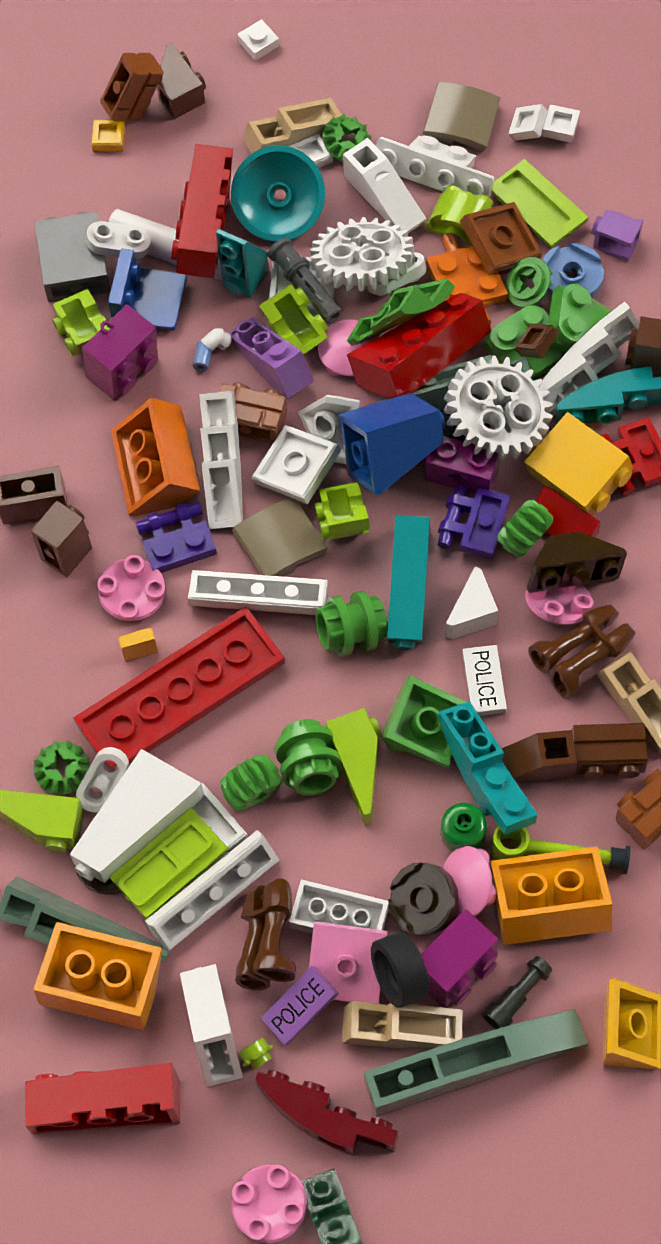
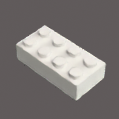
(335, 906)

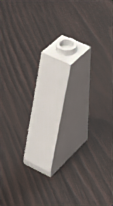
(134, 814)

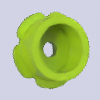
(256, 1053)

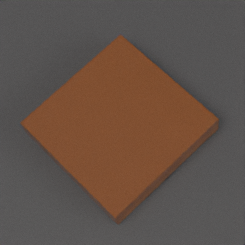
(500, 237)

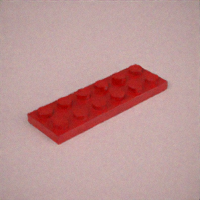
(181, 687)

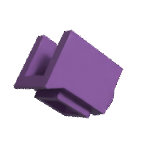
(616, 234)

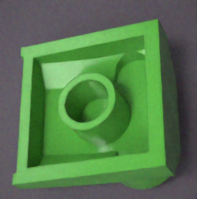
(573, 315)
(506, 335)
(415, 722)

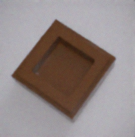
(536, 340)

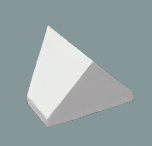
(323, 419)

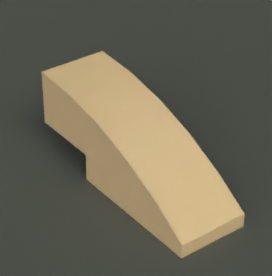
(290, 124)
(635, 694)
(400, 1027)

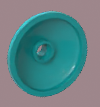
(258, 181)

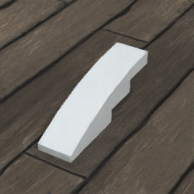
(589, 355)
(221, 459)

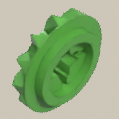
(335, 130)
(516, 286)
(50, 779)

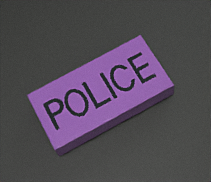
(299, 1005)

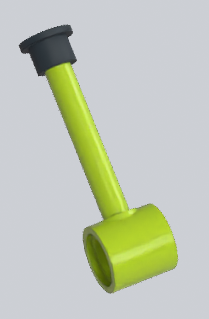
(616, 857)

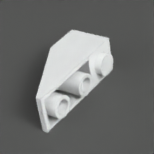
(381, 186)

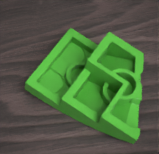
(401, 307)

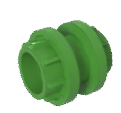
(344, 624)
(307, 757)

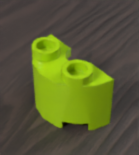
(451, 208)
(292, 319)
(78, 320)
(341, 512)

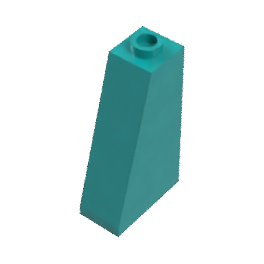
(408, 581)

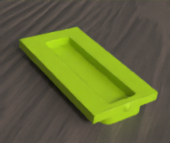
(541, 204)
(168, 863)

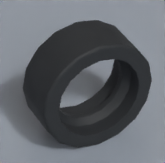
(399, 969)

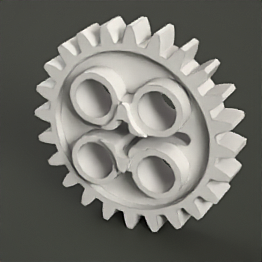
(362, 254)
(498, 407)

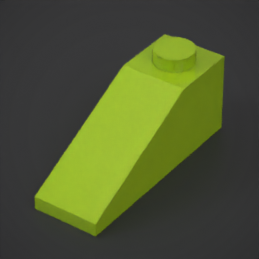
(357, 744)
(43, 818)

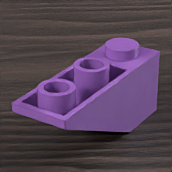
(272, 357)

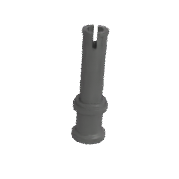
(298, 271)

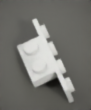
(436, 165)

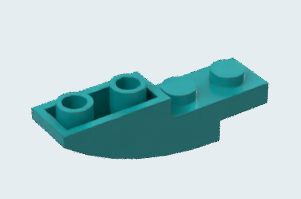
(607, 396)
(482, 768)

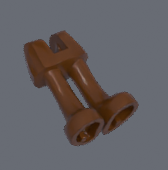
(566, 674)
(261, 960)

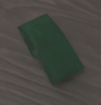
(330, 1209)

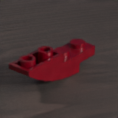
(309, 1111)

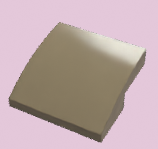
(461, 115)
(279, 538)

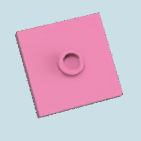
(345, 960)

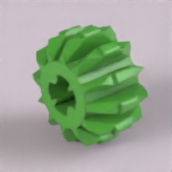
(525, 528)
(250, 782)

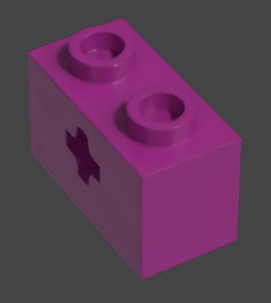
(457, 464)

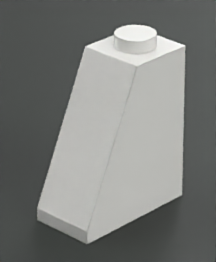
(210, 1025)

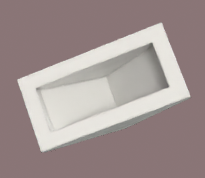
(474, 608)

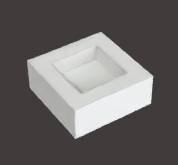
(258, 40)
(528, 122)
(561, 123)

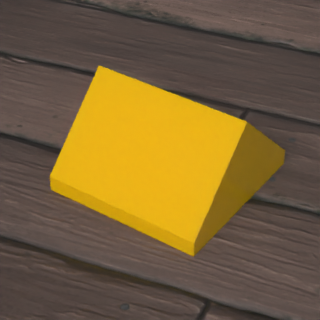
(631, 1026)

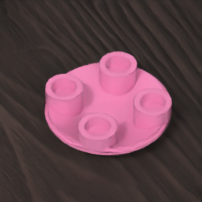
(335, 348)
(131, 589)
(560, 605)
(472, 878)
(269, 1203)

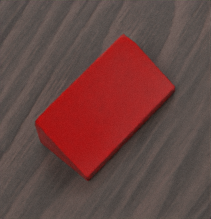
(566, 515)

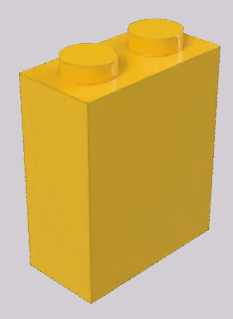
(579, 464)

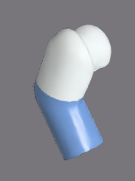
(206, 345)

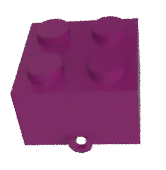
(122, 353)
(459, 958)

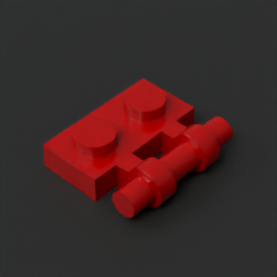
(644, 450)

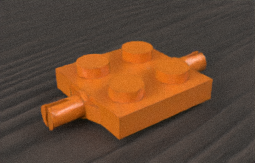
(466, 273)

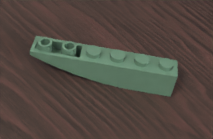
(472, 1060)

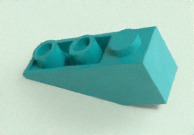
(241, 264)

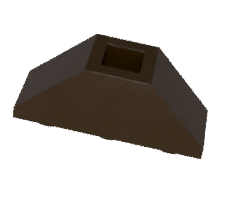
(574, 561)

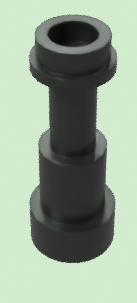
(501, 1012)

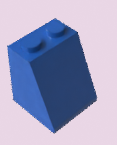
(389, 439)

